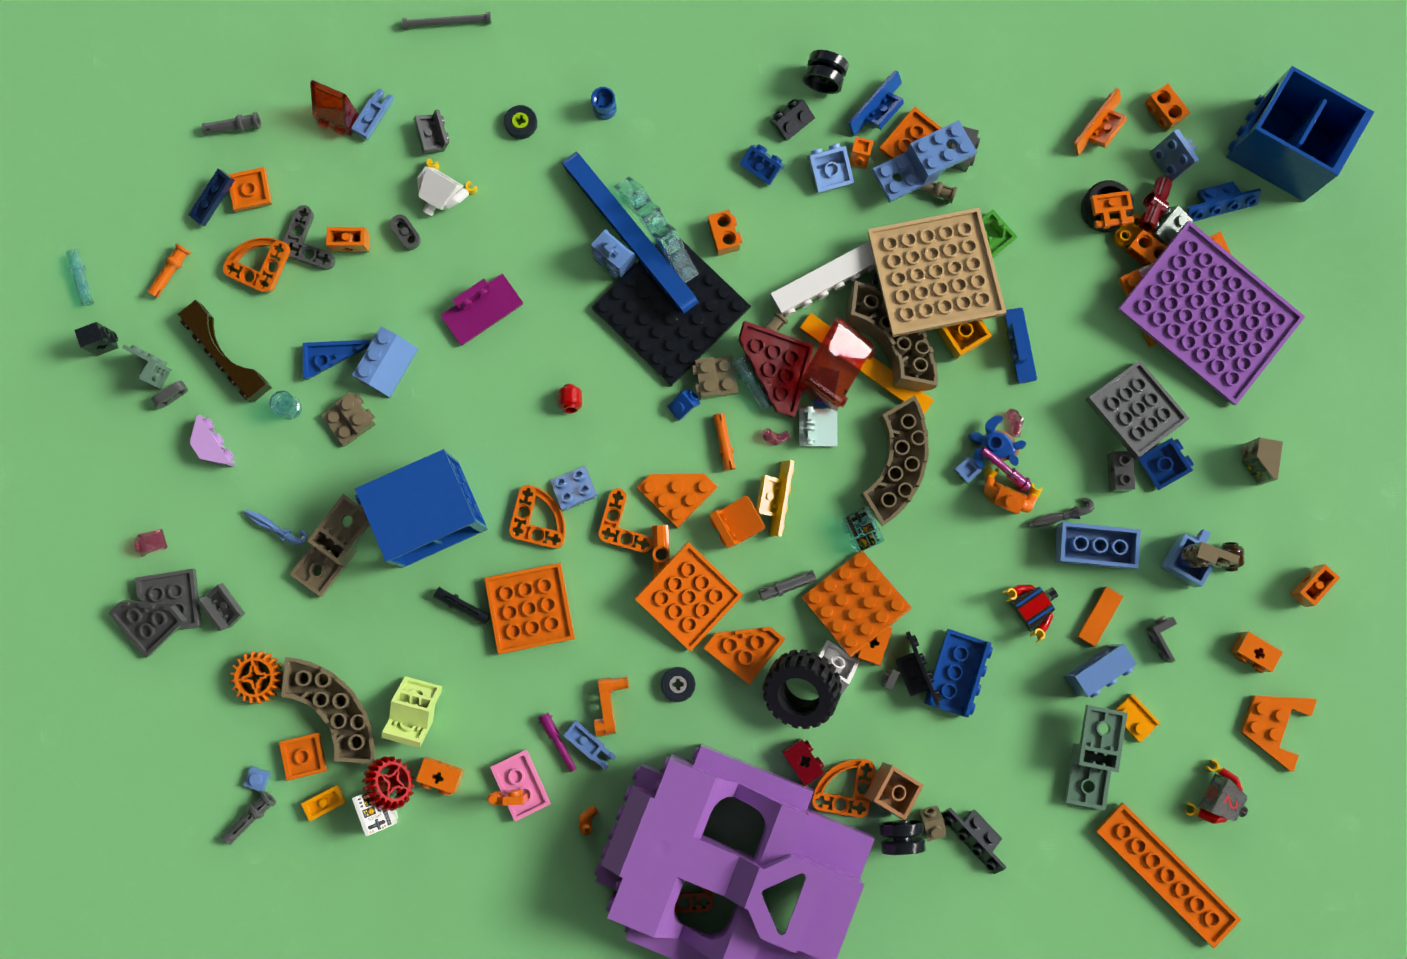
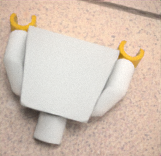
(440, 190)

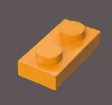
(324, 803)

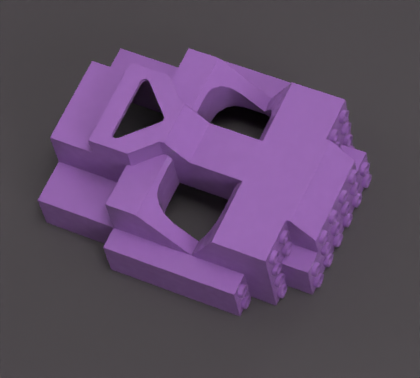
(663, 845)

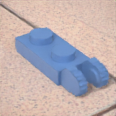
(372, 114)
(587, 743)

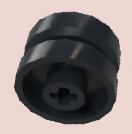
(825, 71)
(902, 837)

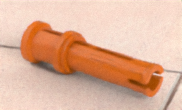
(173, 263)

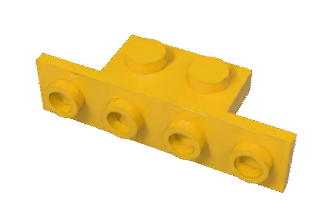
(774, 497)

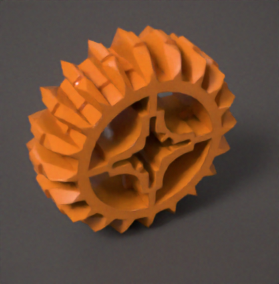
(256, 669)

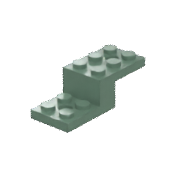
(1095, 757)

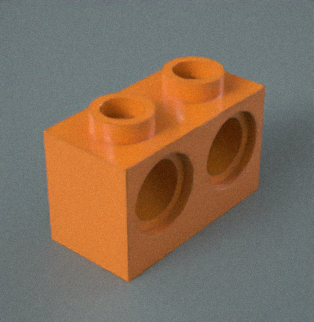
(1171, 104)
(720, 233)
(1145, 255)

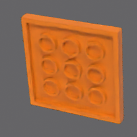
(688, 596)
(856, 603)
(529, 608)

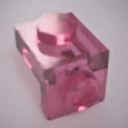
(150, 542)

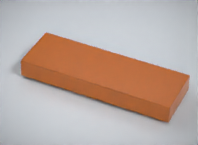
(1100, 616)

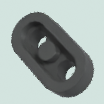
(405, 233)

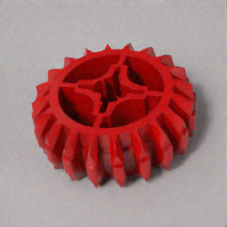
(380, 785)

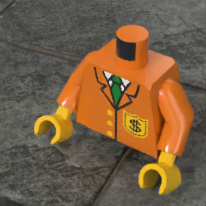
(1008, 497)

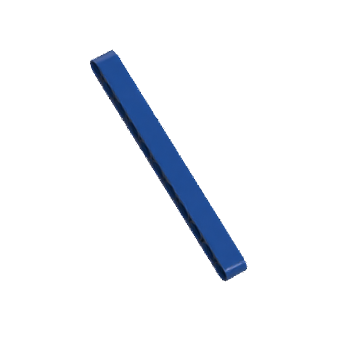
(630, 232)

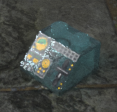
(862, 529)

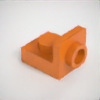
(861, 152)

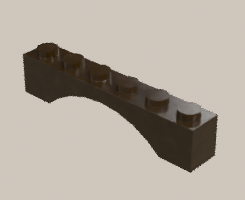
(201, 323)

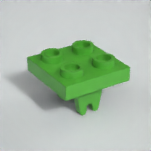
(997, 232)

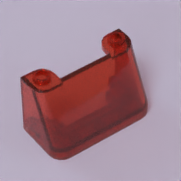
(836, 365)

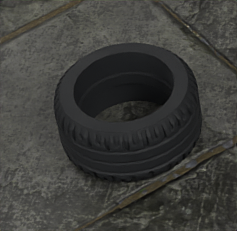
(1102, 187)

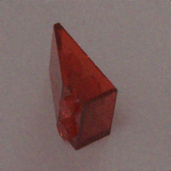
(332, 108)

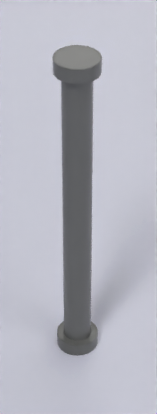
(446, 20)

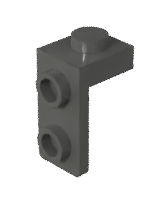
(1162, 624)

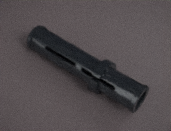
(441, 595)

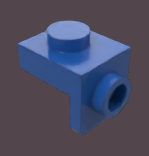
(684, 404)

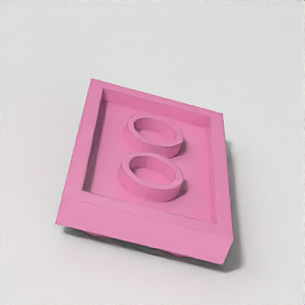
(520, 773)

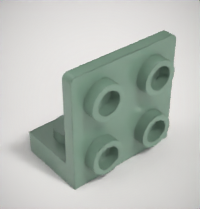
(154, 371)

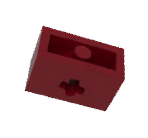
(805, 773)

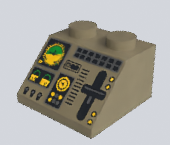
(1262, 459)

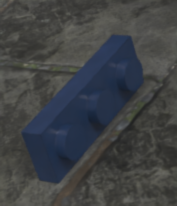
(211, 197)

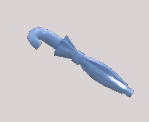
(283, 534)

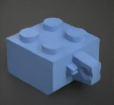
(612, 254)
(1179, 568)

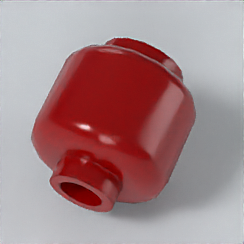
(569, 398)

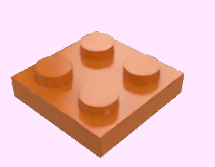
(250, 189)
(303, 756)

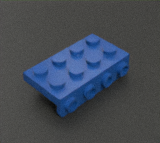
(959, 672)

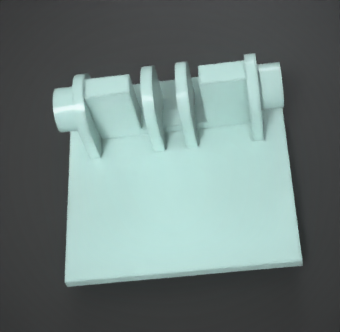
(817, 427)

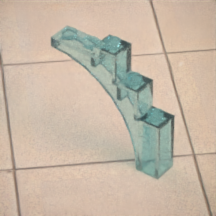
(652, 218)

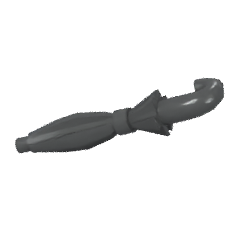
(1054, 518)

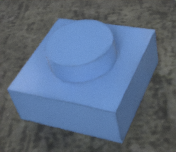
(967, 470)
(257, 779)

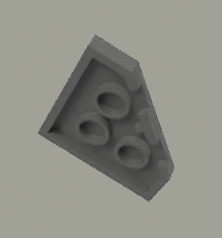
(175, 589)
(147, 623)

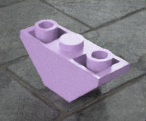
(209, 444)

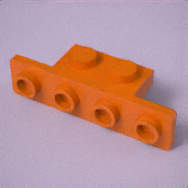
(1103, 125)

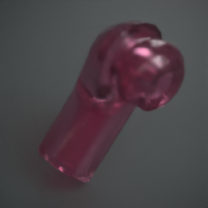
(1016, 421)
(774, 438)

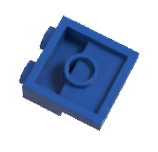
(1166, 463)

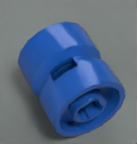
(603, 103)

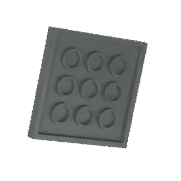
(1137, 409)

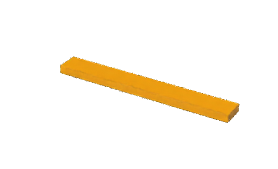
(871, 368)

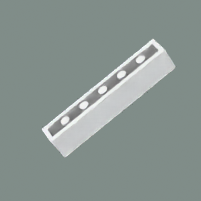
(823, 280)

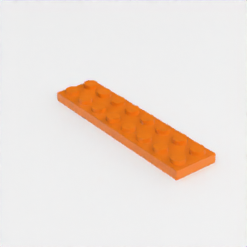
(1167, 875)

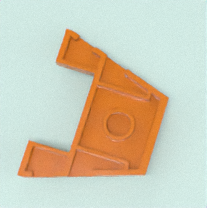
(1267, 722)

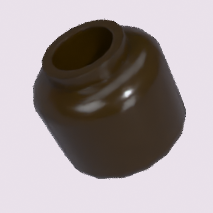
(1233, 547)

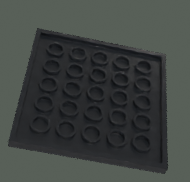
(658, 329)

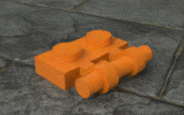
(1112, 203)
(514, 797)

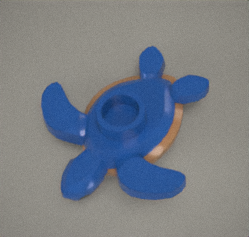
(996, 441)

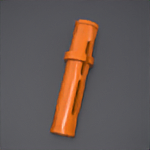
(724, 442)

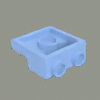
(830, 168)

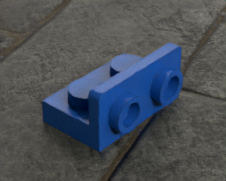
(761, 163)

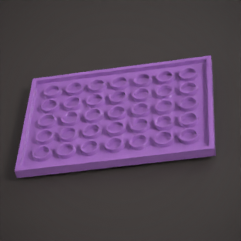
(1211, 313)

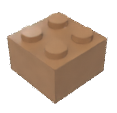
(894, 791)

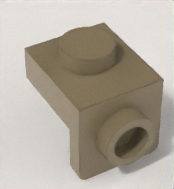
(933, 823)

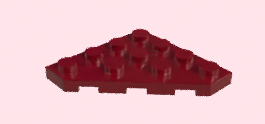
(778, 364)

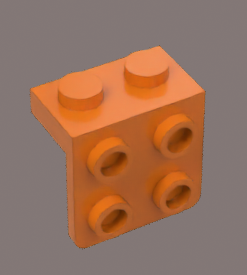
(737, 522)

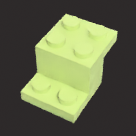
(411, 712)

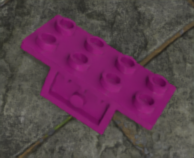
(481, 308)

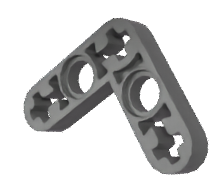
(298, 241)

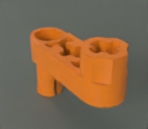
(606, 725)

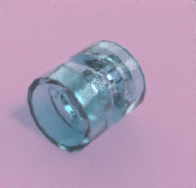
(285, 405)

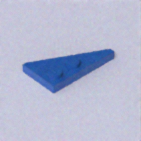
(324, 355)

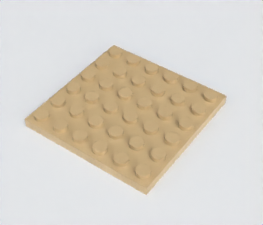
(936, 272)

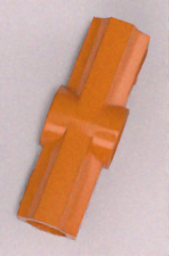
(660, 540)

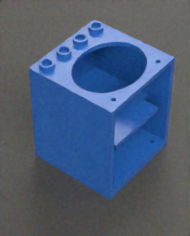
(1299, 134)
(421, 509)

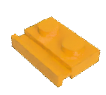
(1139, 719)

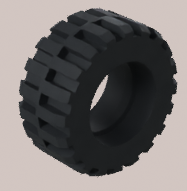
(794, 709)

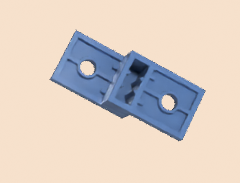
(924, 161)

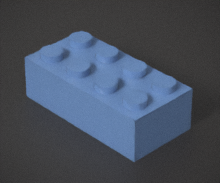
(1097, 546)

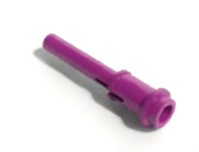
(1011, 474)
(552, 732)

